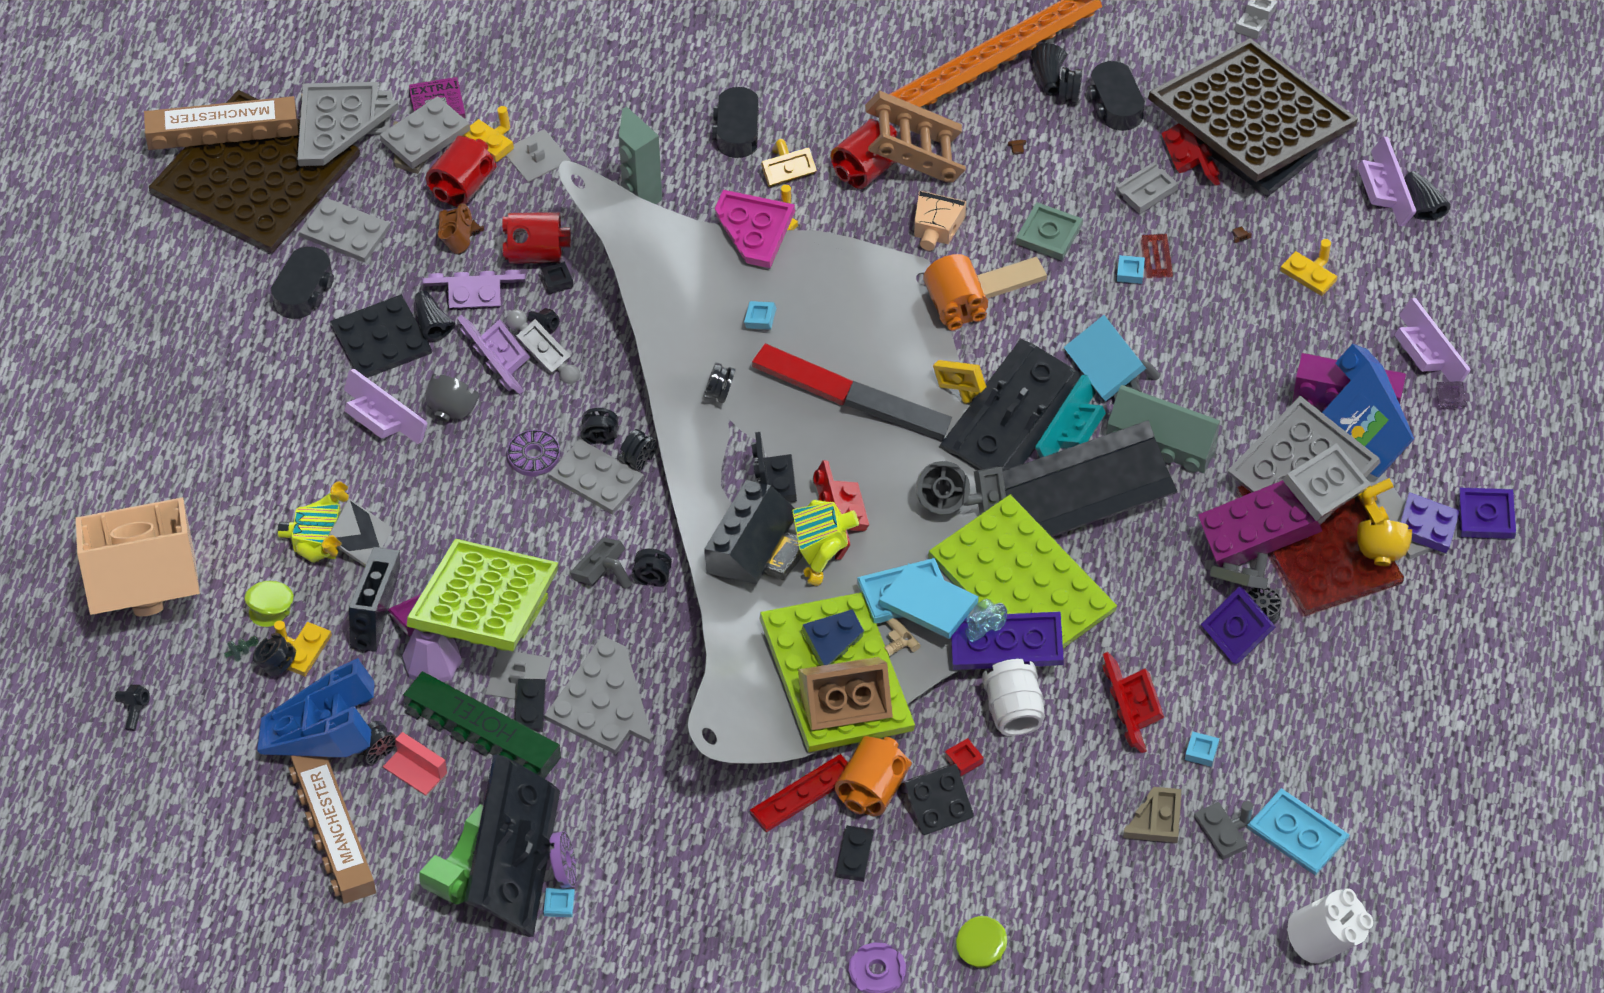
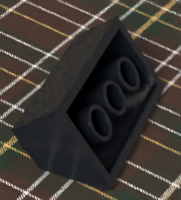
(749, 533)

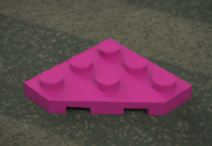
(754, 225)

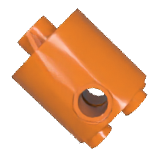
(956, 291)
(872, 776)

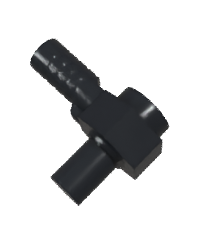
(546, 317)
(135, 698)

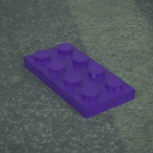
(1023, 636)

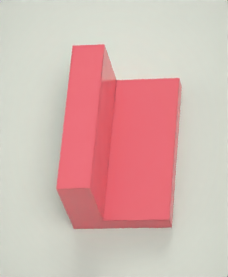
(416, 764)

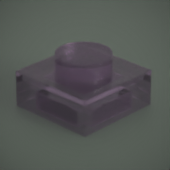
(1450, 395)

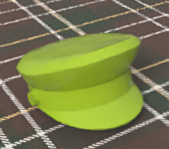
(268, 602)
(981, 941)

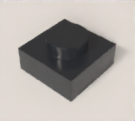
(557, 277)

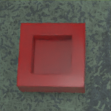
(965, 756)

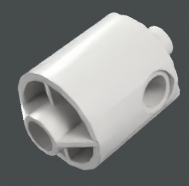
(1329, 926)

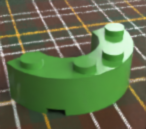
(451, 876)

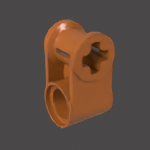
(455, 228)

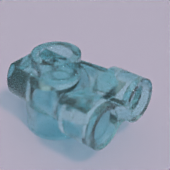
(985, 617)

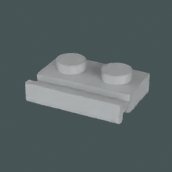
(1147, 187)

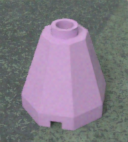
(432, 655)

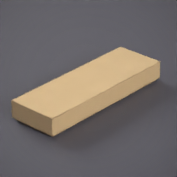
(1012, 277)

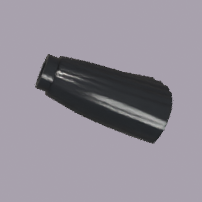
(1048, 62)
(1427, 199)
(432, 320)

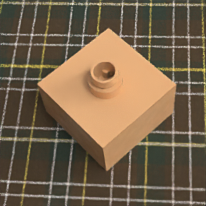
(137, 557)

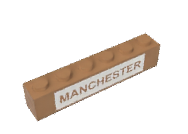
(221, 123)
(333, 828)

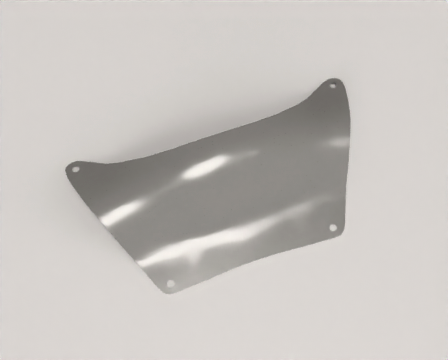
(841, 309)

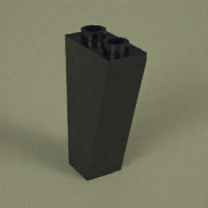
(373, 598)

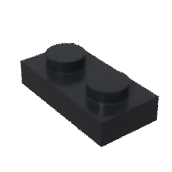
(531, 703)
(855, 853)

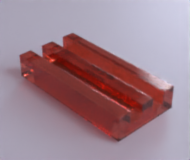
(1158, 271)

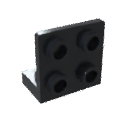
(774, 470)
(938, 799)

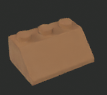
(846, 693)

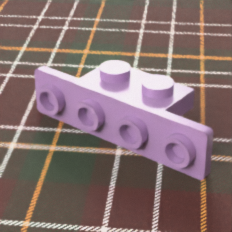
(1386, 182)
(474, 291)
(1428, 344)
(501, 349)
(380, 410)

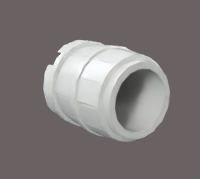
(1014, 697)

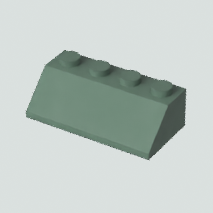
(639, 158)
(1180, 433)

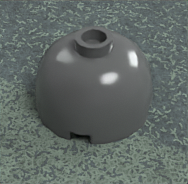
(449, 398)
(940, 487)

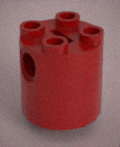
(853, 159)
(460, 171)
(543, 241)

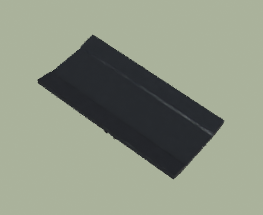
(1013, 409)
(1092, 480)
(513, 844)

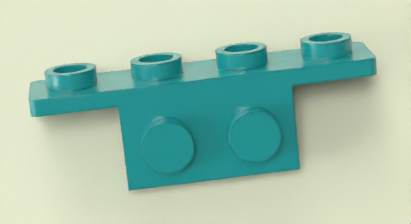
(1074, 420)

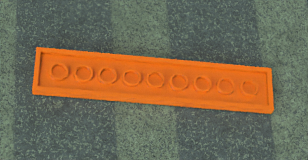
(996, 50)

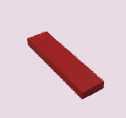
(802, 374)
(799, 794)

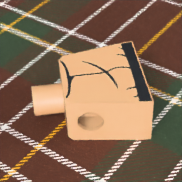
(937, 219)

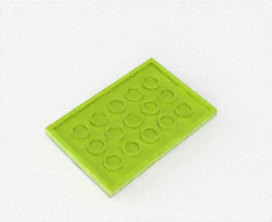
(1018, 563)
(482, 595)
(793, 652)

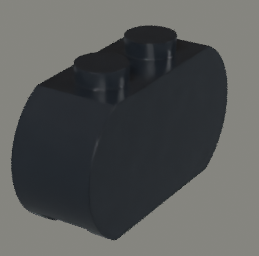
(1116, 96)
(736, 122)
(302, 282)

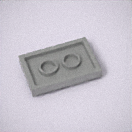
(424, 132)
(344, 229)
(596, 476)
(1326, 482)

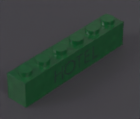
(480, 725)

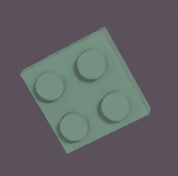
(1049, 231)

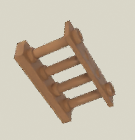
(922, 122)

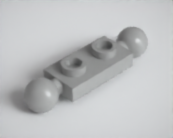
(542, 346)

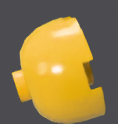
(1384, 541)

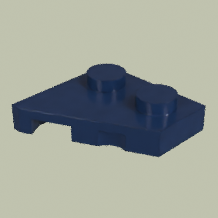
(832, 635)

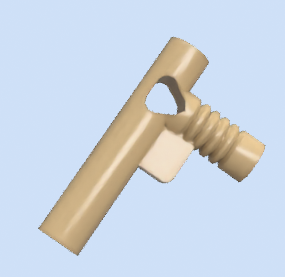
(898, 635)

